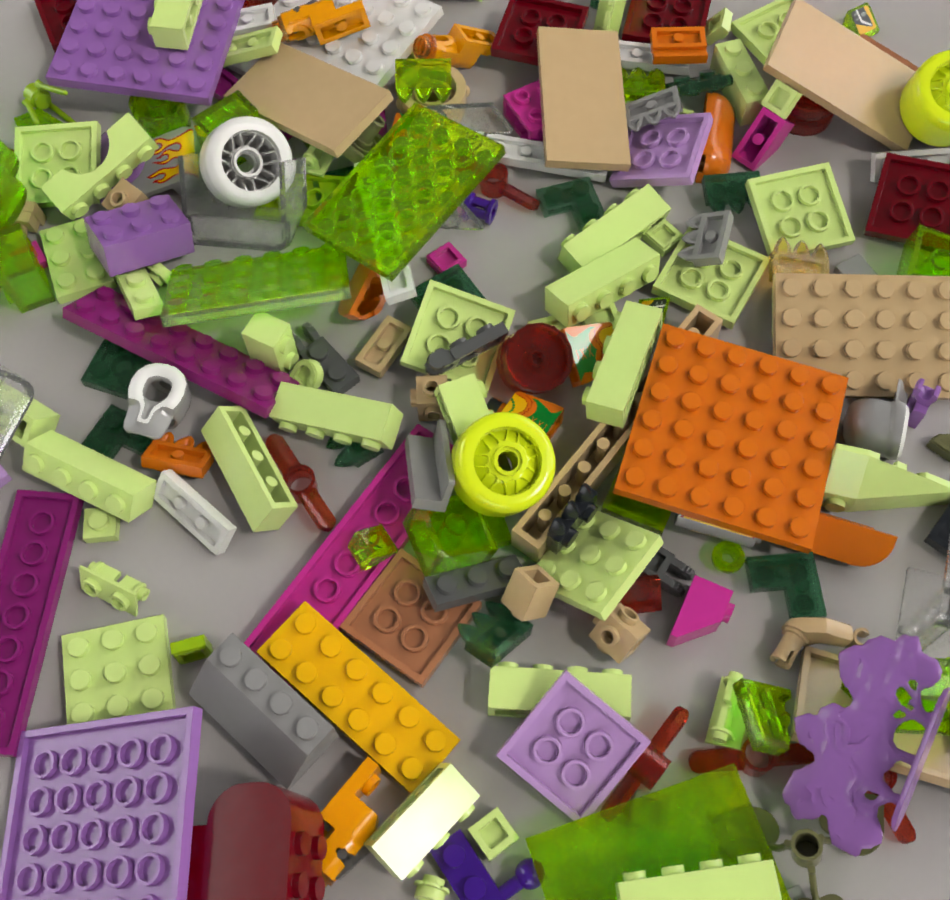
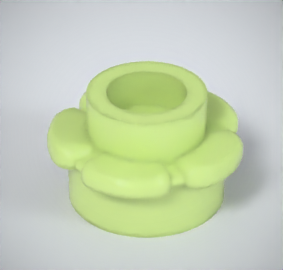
(159, 273)
(430, 888)

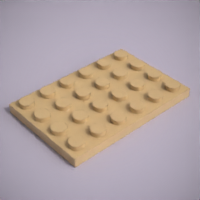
(866, 329)

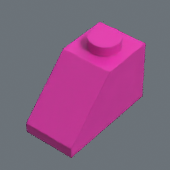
(762, 139)
(701, 611)

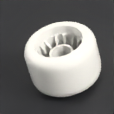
(259, 144)

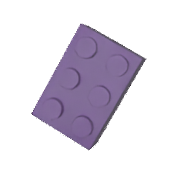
(139, 234)

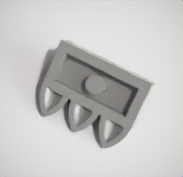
(653, 108)
(709, 238)

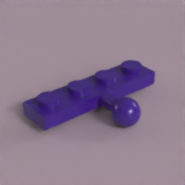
(470, 877)

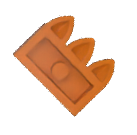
(178, 456)

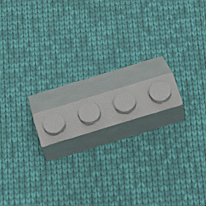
(262, 711)

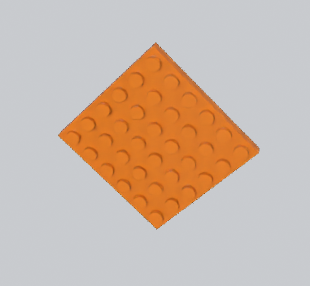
(733, 438)

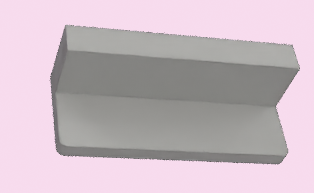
(430, 469)

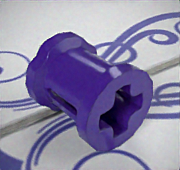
(490, 207)

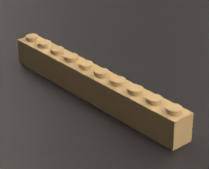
(592, 460)

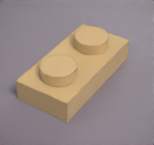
(383, 346)

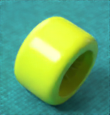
(926, 101)
(484, 483)

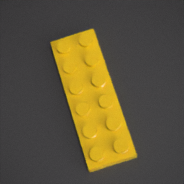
(358, 697)

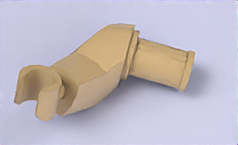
(810, 631)

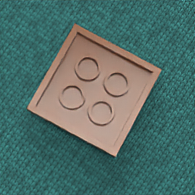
(400, 623)

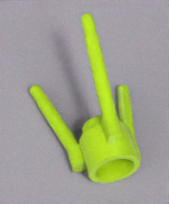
(37, 96)

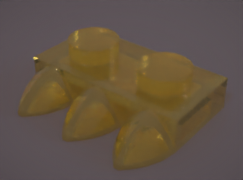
(784, 261)

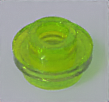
(732, 549)

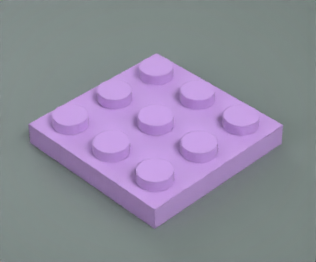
(666, 152)
(573, 747)

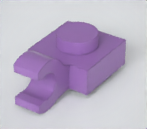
(920, 401)

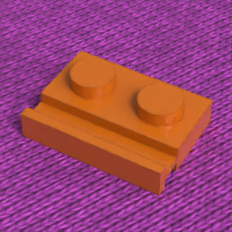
(678, 45)

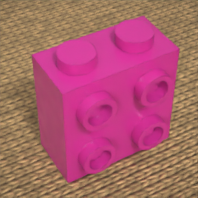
(523, 111)

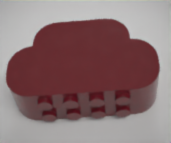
(258, 847)

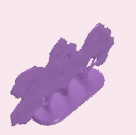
(857, 743)

